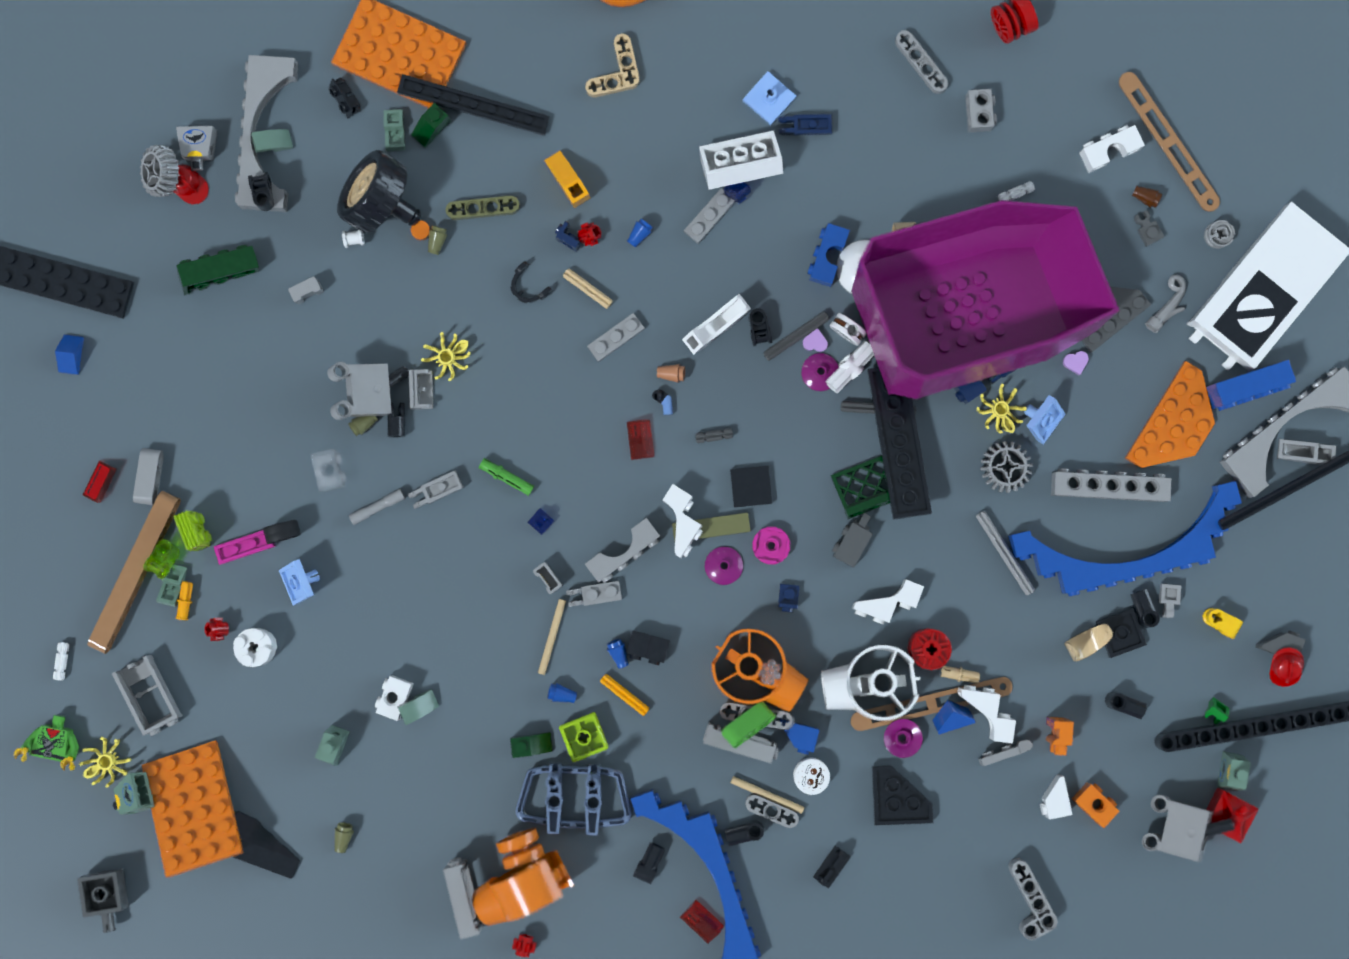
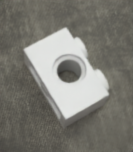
(398, 686)

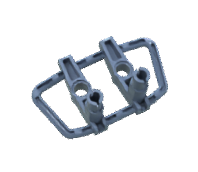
(555, 788)

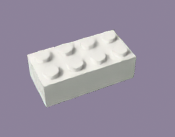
(741, 160)

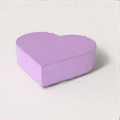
(815, 341)
(1076, 362)

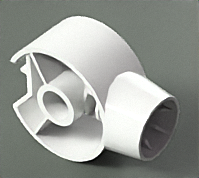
(841, 688)

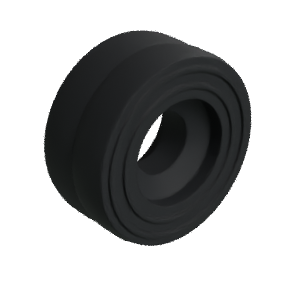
(281, 531)

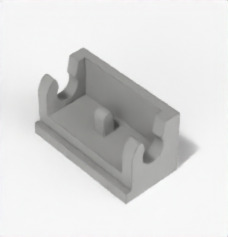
(421, 389)

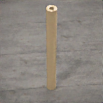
(551, 637)
(766, 794)

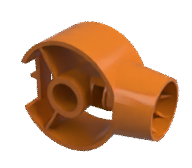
(783, 692)
(521, 890)

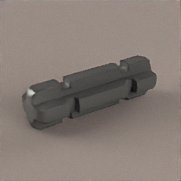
(714, 435)

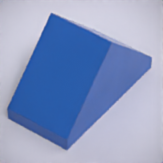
(69, 354)
(952, 717)

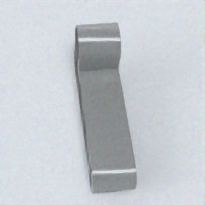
(1030, 895)

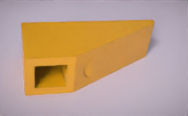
(567, 179)

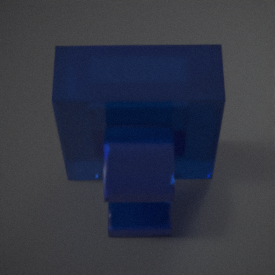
(737, 191)
(541, 521)

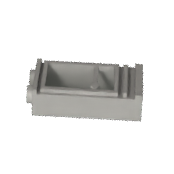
(135, 673)
(755, 747)
(460, 891)

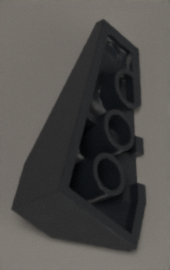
(263, 849)

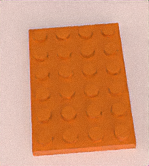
(389, 43)
(192, 809)

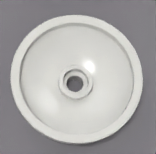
(848, 263)

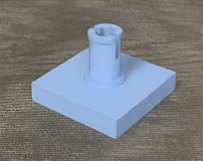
(769, 98)
(1044, 419)
(298, 582)

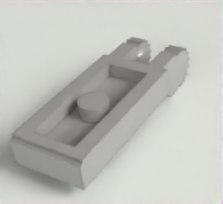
(438, 489)
(597, 594)
(1006, 752)

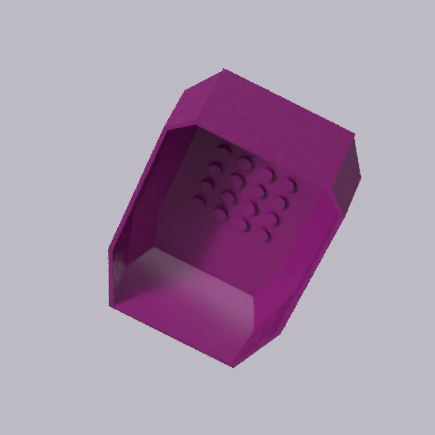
(979, 294)

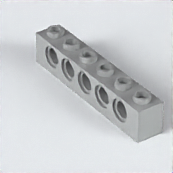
(1160, 493)

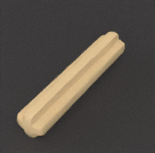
(587, 288)

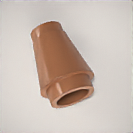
(671, 372)

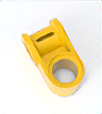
(1224, 623)

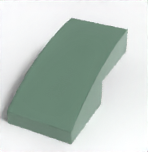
(394, 130)
(272, 140)
(171, 586)
(418, 707)

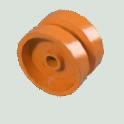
(520, 848)

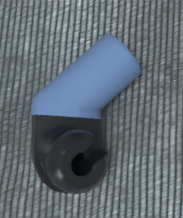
(664, 399)

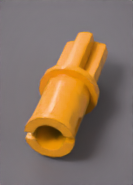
(184, 600)

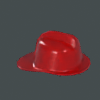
(191, 186)
(1286, 667)

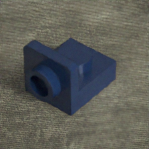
(568, 240)
(788, 597)

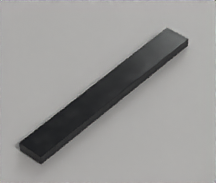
(473, 104)

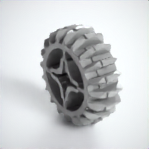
(159, 171)
(1006, 475)

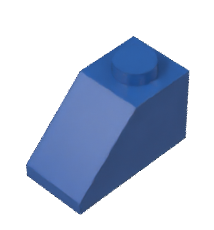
(802, 737)

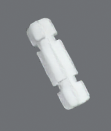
(1017, 192)
(61, 661)

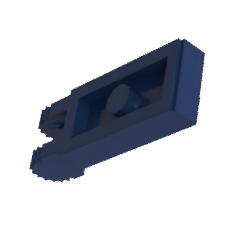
(807, 124)

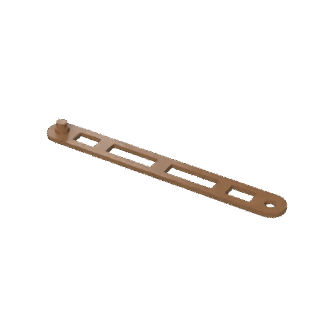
(1129, 83)
(862, 723)

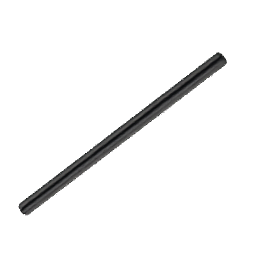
(1284, 491)

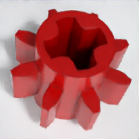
(589, 234)
(216, 629)
(524, 945)

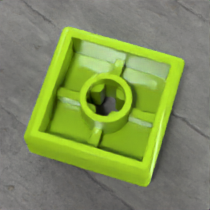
(192, 530)
(578, 748)

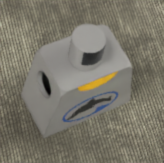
(197, 144)

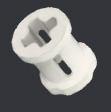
(353, 238)

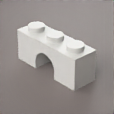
(1126, 141)

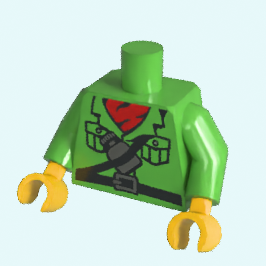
(51, 743)

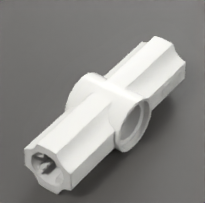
(850, 367)

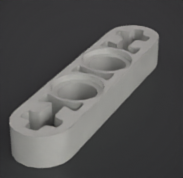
(919, 63)
(781, 714)

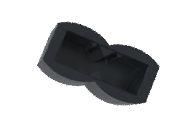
(648, 647)

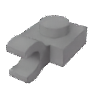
(1169, 596)

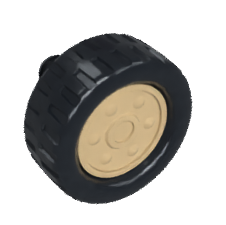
(375, 193)

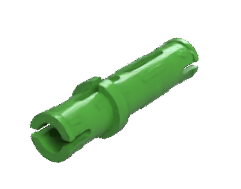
(500, 473)

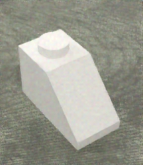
(1056, 800)

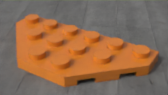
(1177, 423)

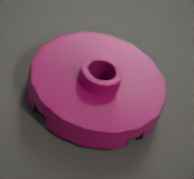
(761, 549)

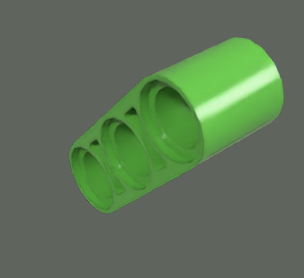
(748, 724)

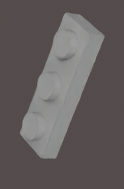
(709, 216)
(615, 337)

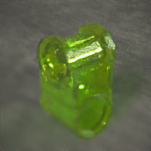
(161, 559)

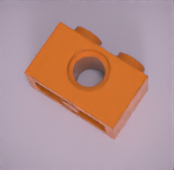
(1101, 815)

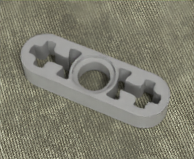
(756, 809)

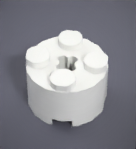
(246, 640)

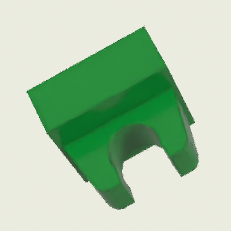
(1217, 709)

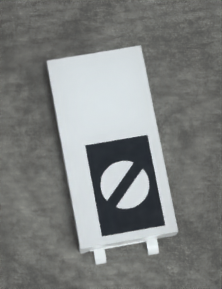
(1268, 287)

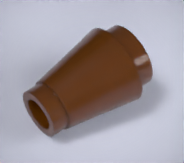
(1147, 196)

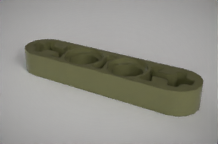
(482, 204)

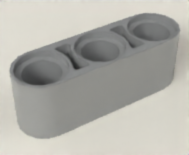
(148, 476)

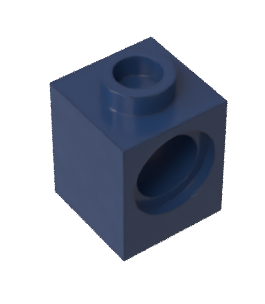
(969, 391)

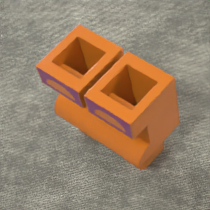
(1061, 734)

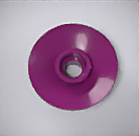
(809, 371)
(719, 575)
(904, 748)

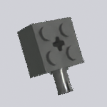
(103, 904)

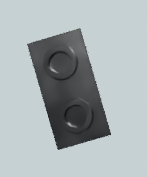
(339, 90)
(831, 866)

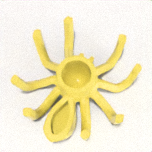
(447, 356)
(1000, 410)
(105, 762)

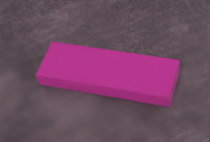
(241, 547)

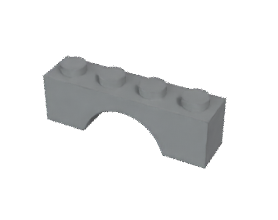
(642, 536)

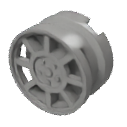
(1219, 234)

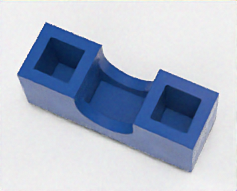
(832, 238)

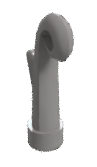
(1156, 322)

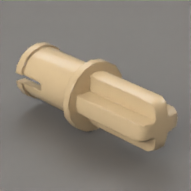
(960, 674)

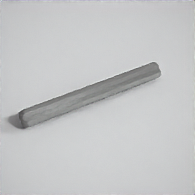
(1005, 553)

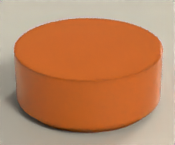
(420, 230)

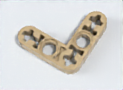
(621, 76)

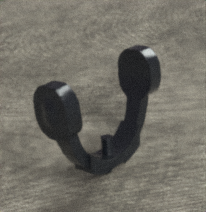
(518, 271)

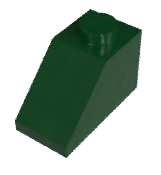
(430, 125)
(531, 744)

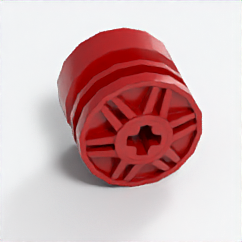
(1014, 19)
(921, 640)

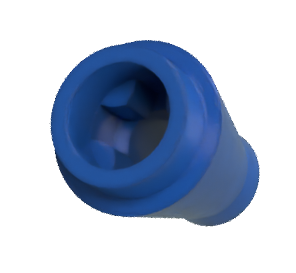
(639, 232)
(618, 653)
(559, 693)

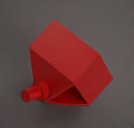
(1231, 807)

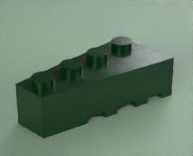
(216, 268)

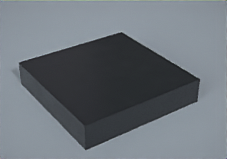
(751, 486)
(1126, 633)

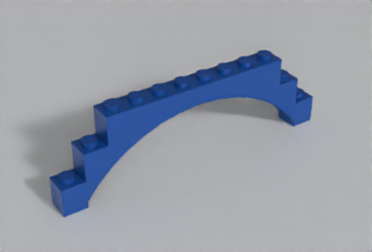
(1190, 547)
(702, 837)

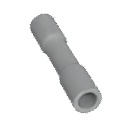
(387, 501)

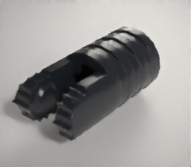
(396, 424)

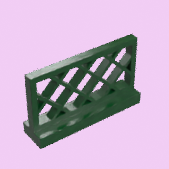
(867, 503)

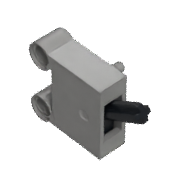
(366, 389)
(1185, 829)

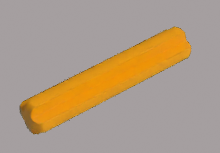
(624, 694)

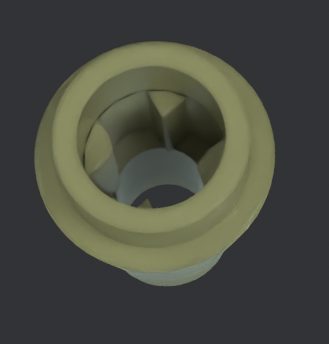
(436, 239)
(361, 424)
(343, 835)

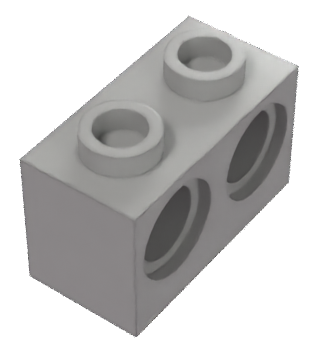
(976, 110)

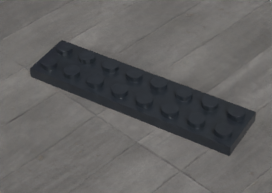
(64, 282)
(899, 450)

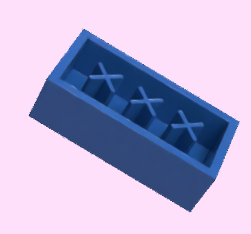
(1251, 386)

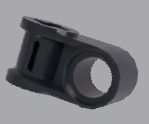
(261, 187)
(760, 328)

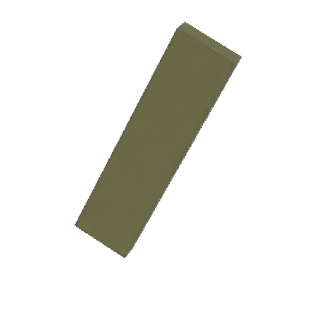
(722, 525)

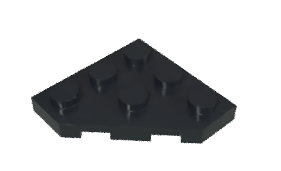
(897, 799)

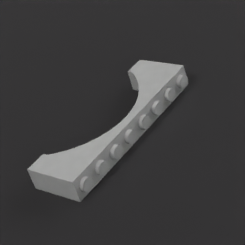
(264, 79)
(1248, 461)

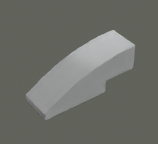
(1305, 452)

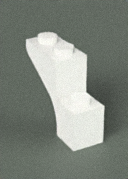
(717, 324)
(686, 528)
(883, 608)
(987, 702)

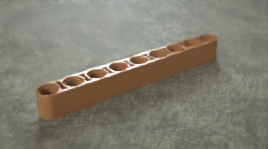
(133, 573)

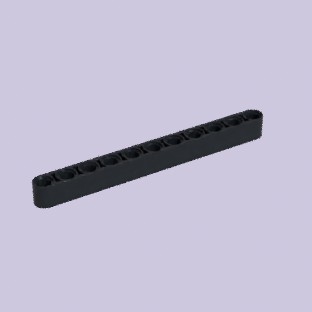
(1251, 730)

